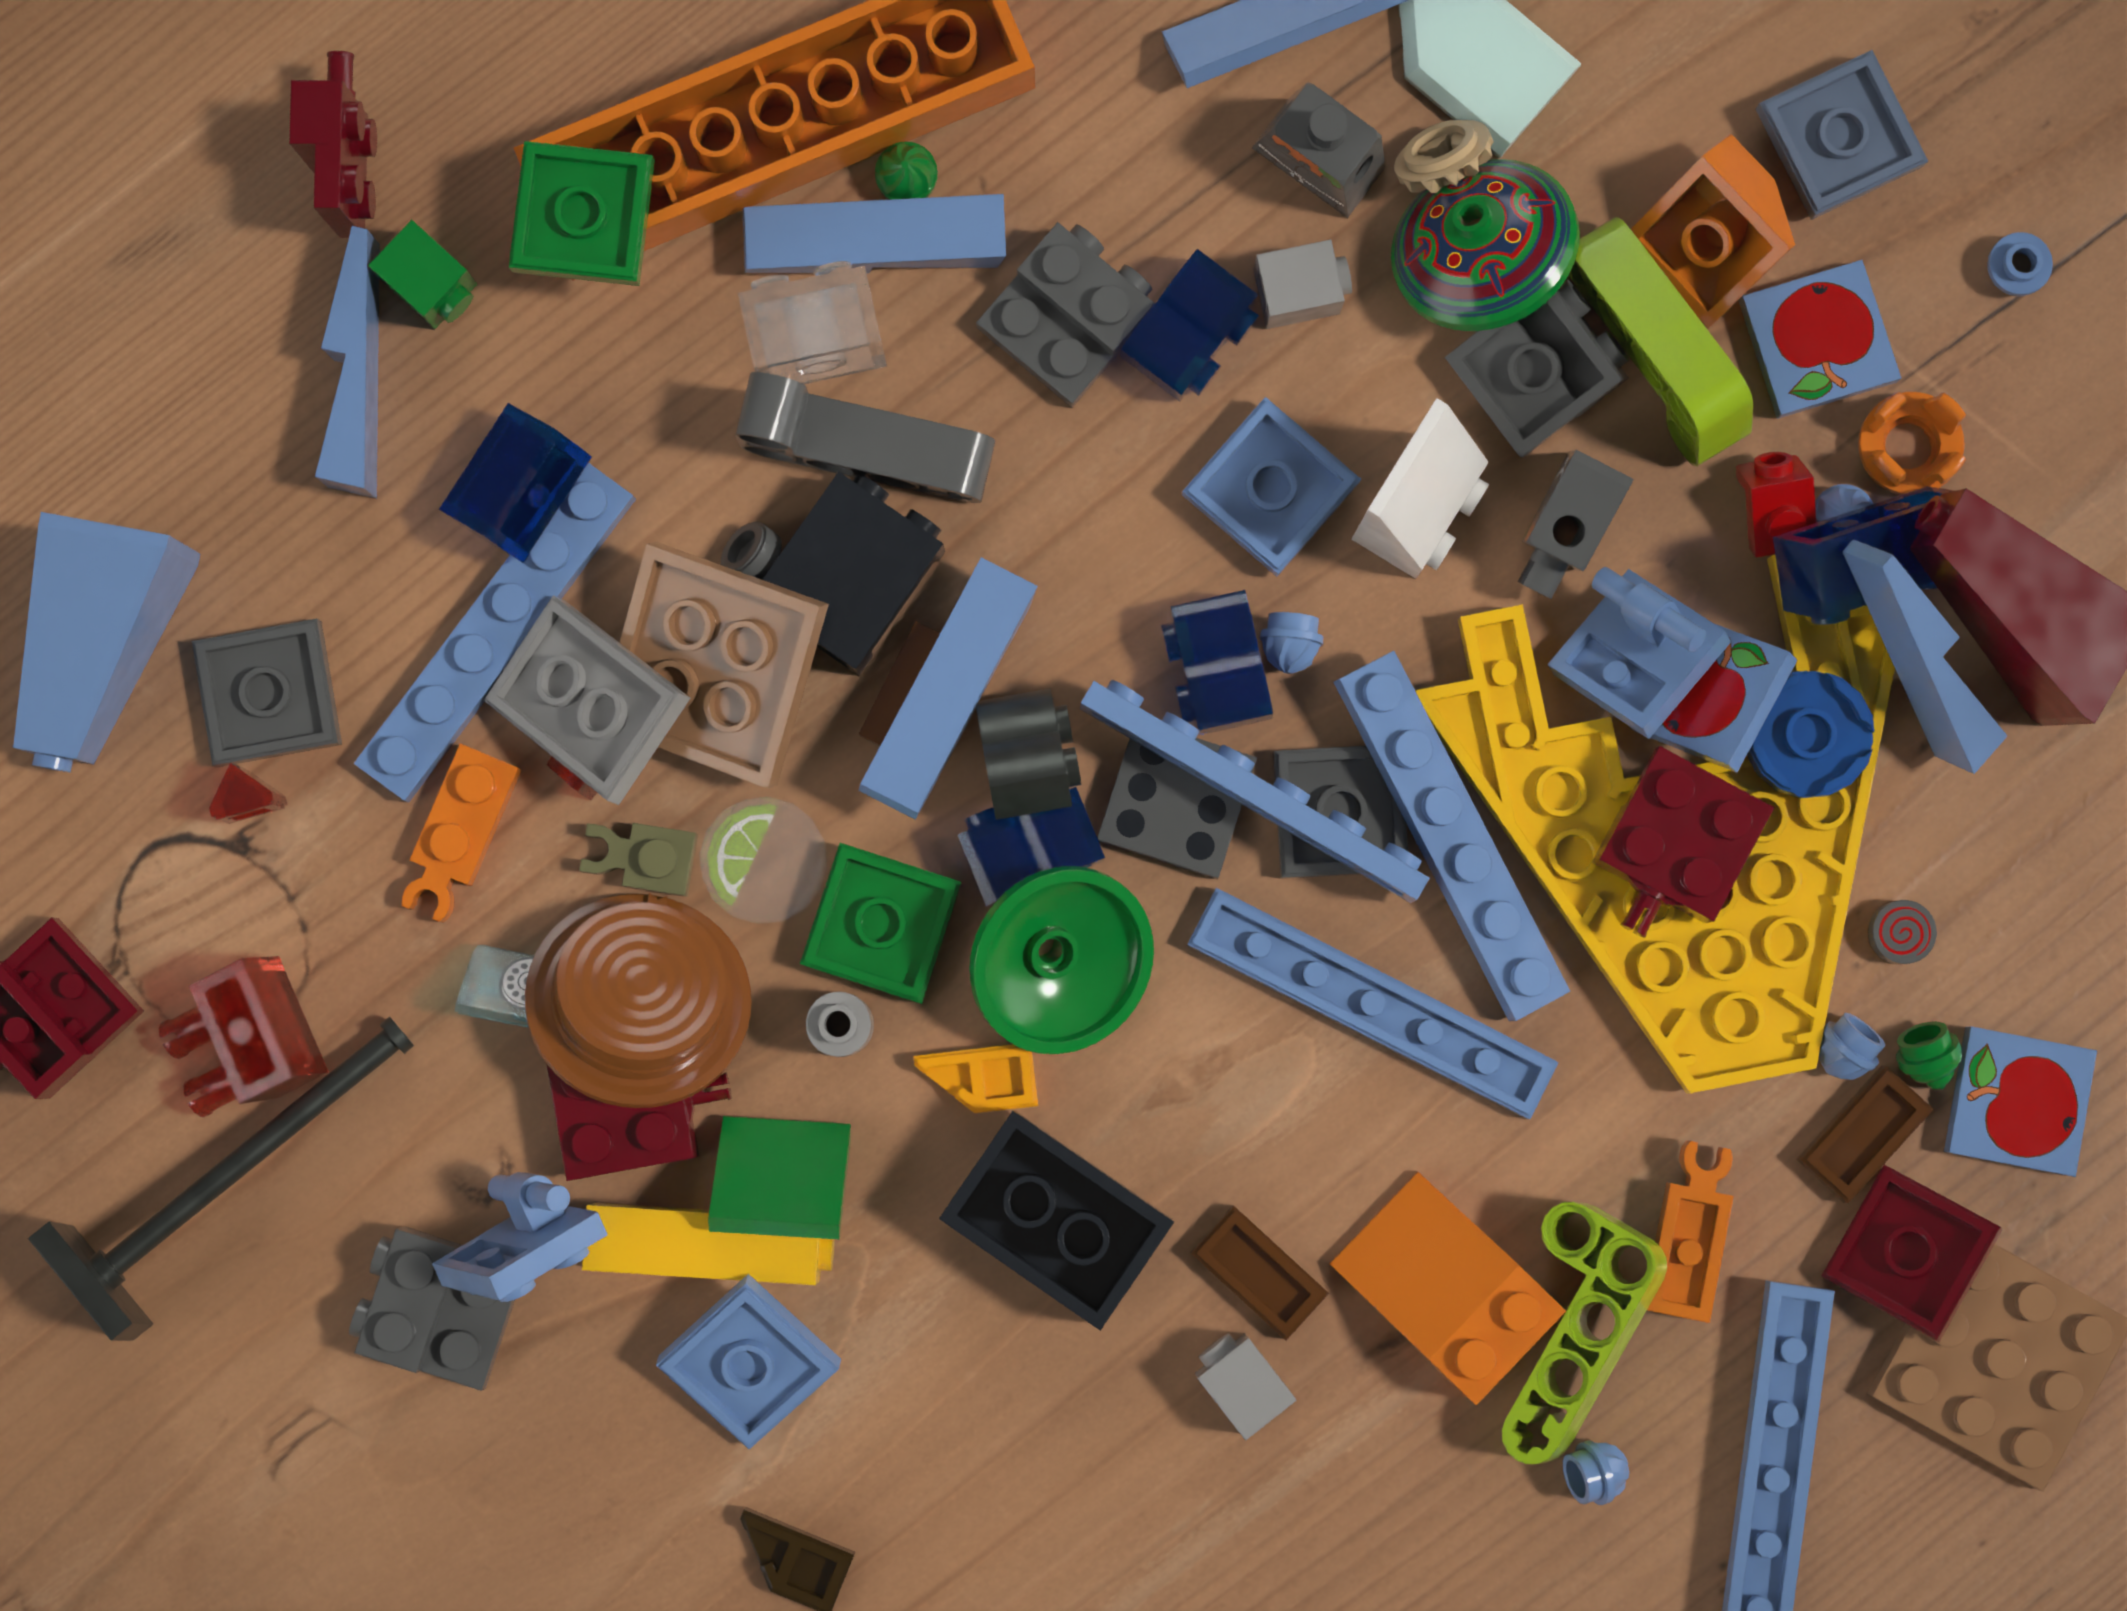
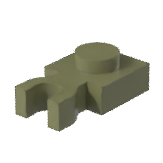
(651, 859)

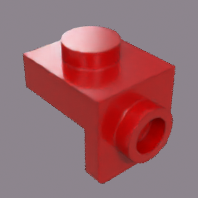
(1777, 498)

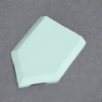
(1482, 63)

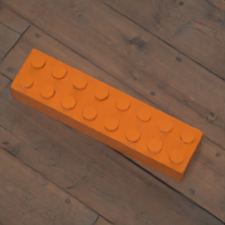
(809, 105)

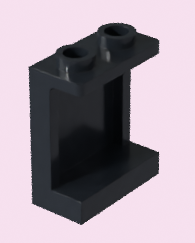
(859, 562)

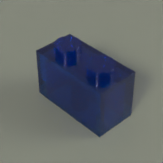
(515, 482)

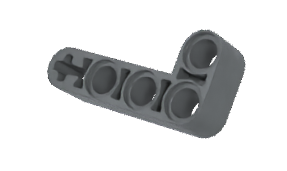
(889, 448)

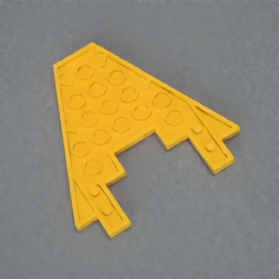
(1711, 997)

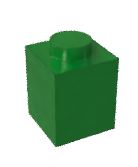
(424, 276)

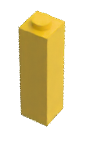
(680, 1245)

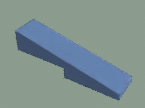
(876, 234)
(352, 338)
(1916, 642)
(948, 688)

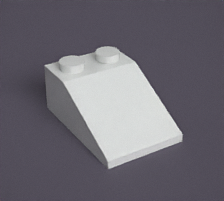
(1424, 493)

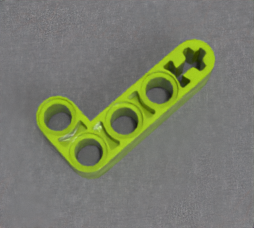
(1681, 360)
(1572, 1336)

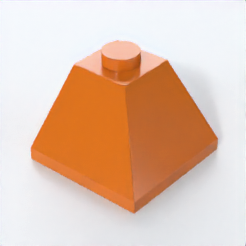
(1717, 229)

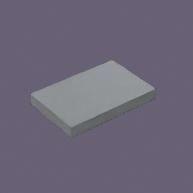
(586, 700)

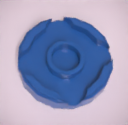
(1814, 736)

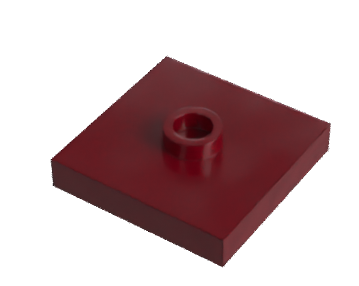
(1911, 1253)

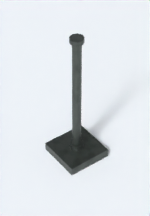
(99, 1276)

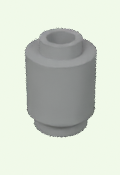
(860, 1024)

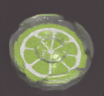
(763, 860)

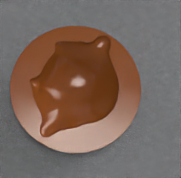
(637, 1000)

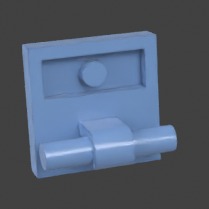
(1638, 651)
(529, 1243)

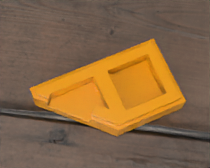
(984, 1077)

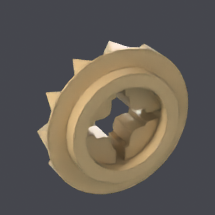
(1443, 155)

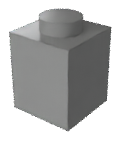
(1301, 283)
(1243, 1384)

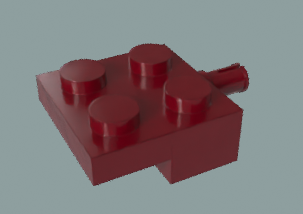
(334, 141)
(1681, 840)
(57, 1009)
(613, 1138)

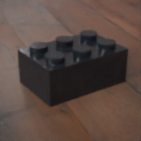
(1056, 1219)

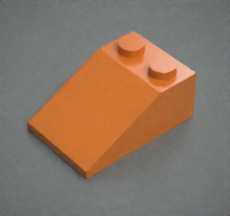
(1447, 1288)

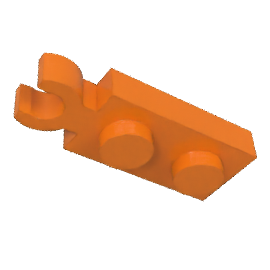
(460, 826)
(1693, 1237)

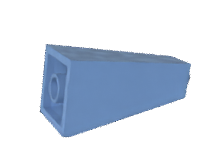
(90, 631)

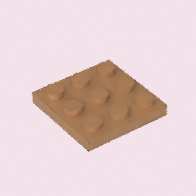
(732, 649)
(2008, 1368)

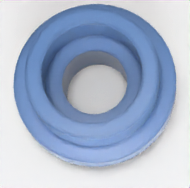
(2007, 277)

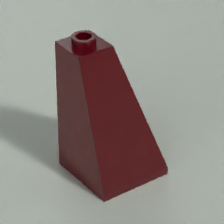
(2029, 605)

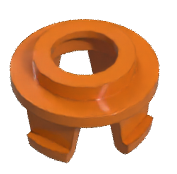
(1940, 420)

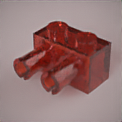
(255, 1030)

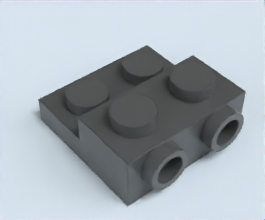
(1067, 312)
(1540, 369)
(422, 1323)

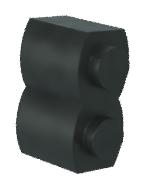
(1025, 753)

